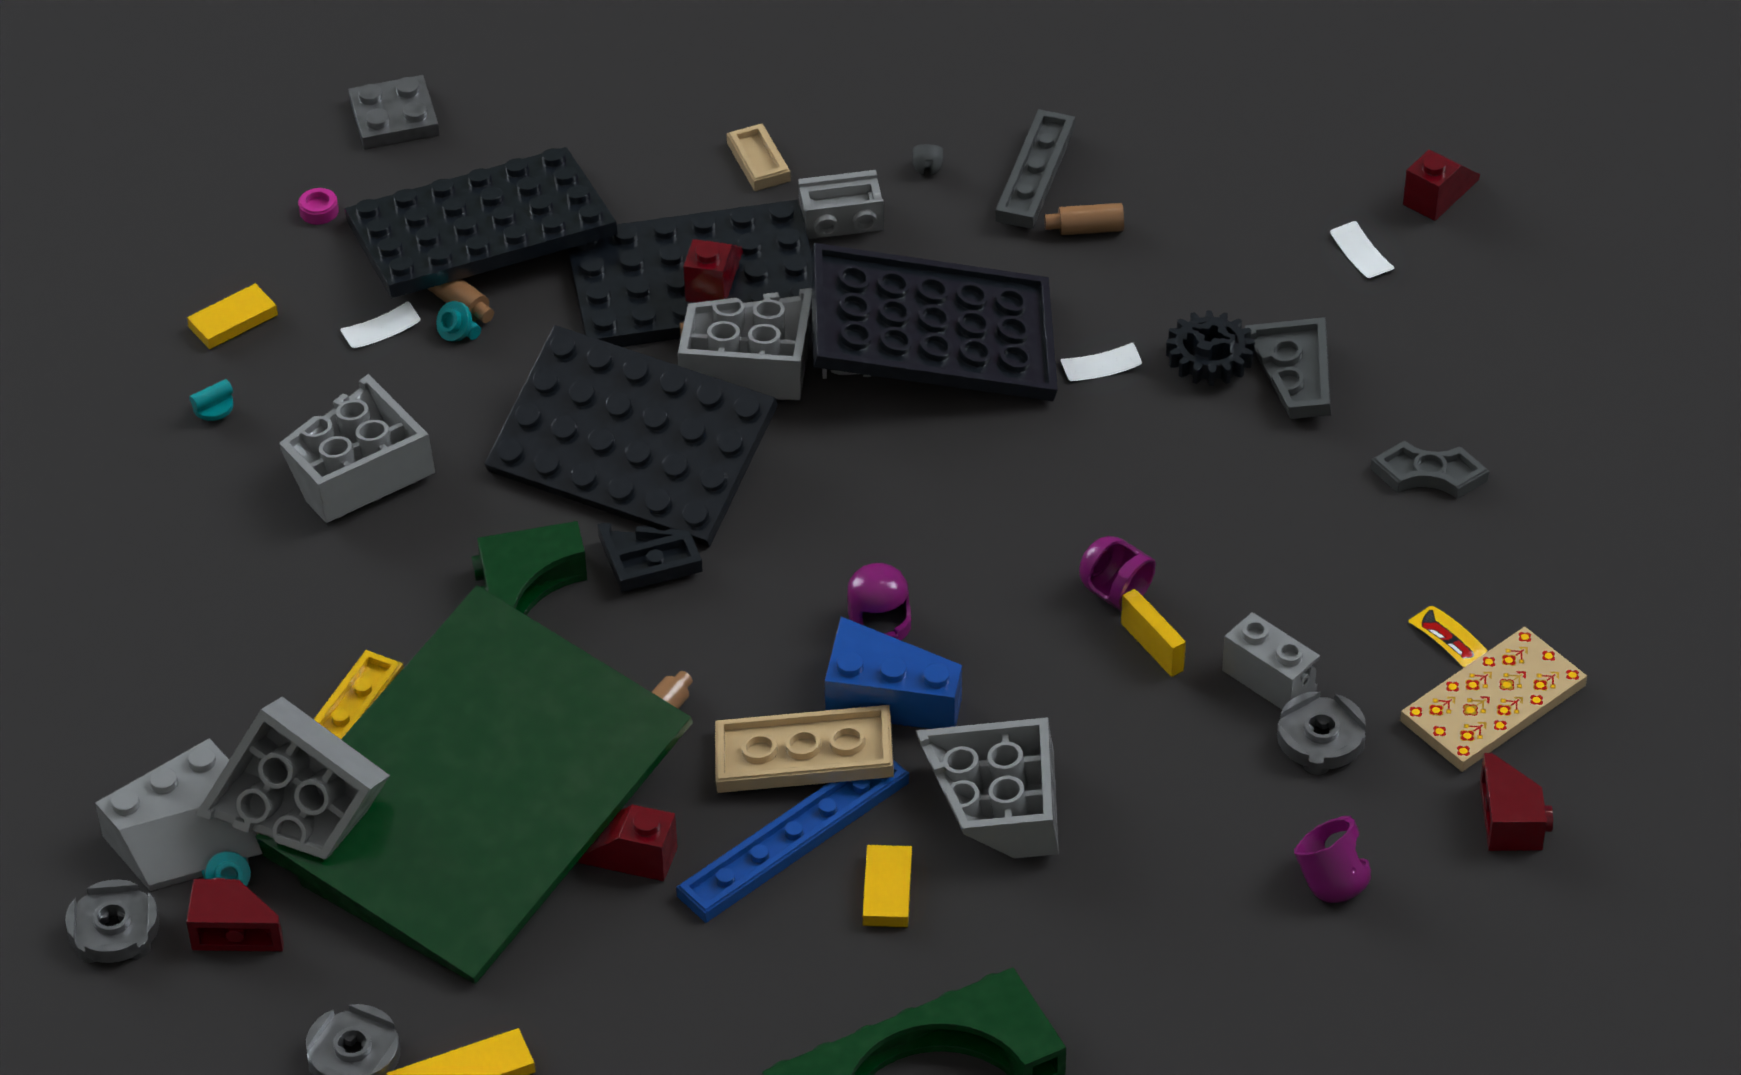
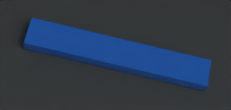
(784, 842)

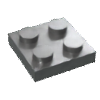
(393, 111)

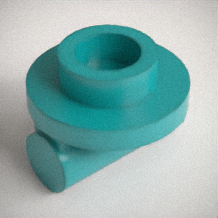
(455, 322)
(213, 402)
(228, 866)

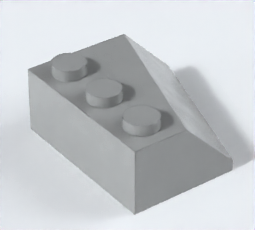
(751, 342)
(357, 452)
(294, 782)
(999, 783)
(156, 824)

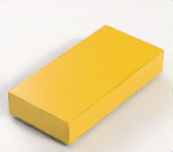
(232, 316)
(1153, 632)
(887, 886)

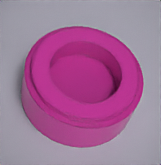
(318, 206)

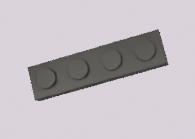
(1035, 169)

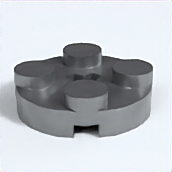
(1319, 751)
(114, 943)
(360, 1024)

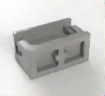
(841, 204)
(1269, 661)

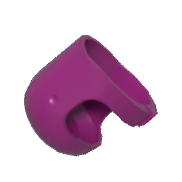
(1114, 568)
(879, 590)
(1335, 871)

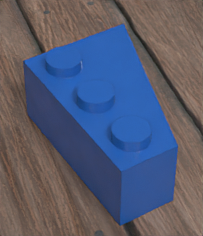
(882, 670)

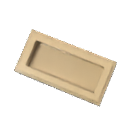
(758, 157)

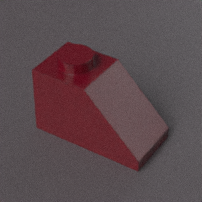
(1436, 184)
(710, 270)
(1512, 808)
(636, 843)
(231, 918)

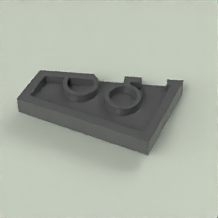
(1296, 364)

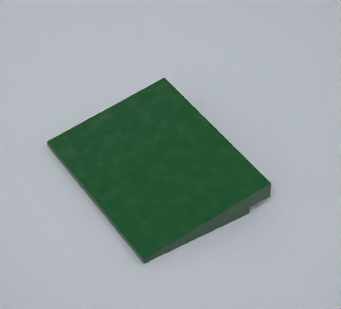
(500, 779)

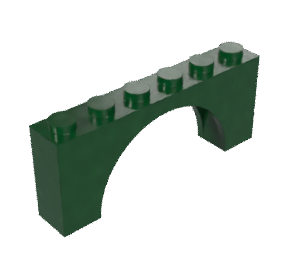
(530, 563)
(983, 1020)

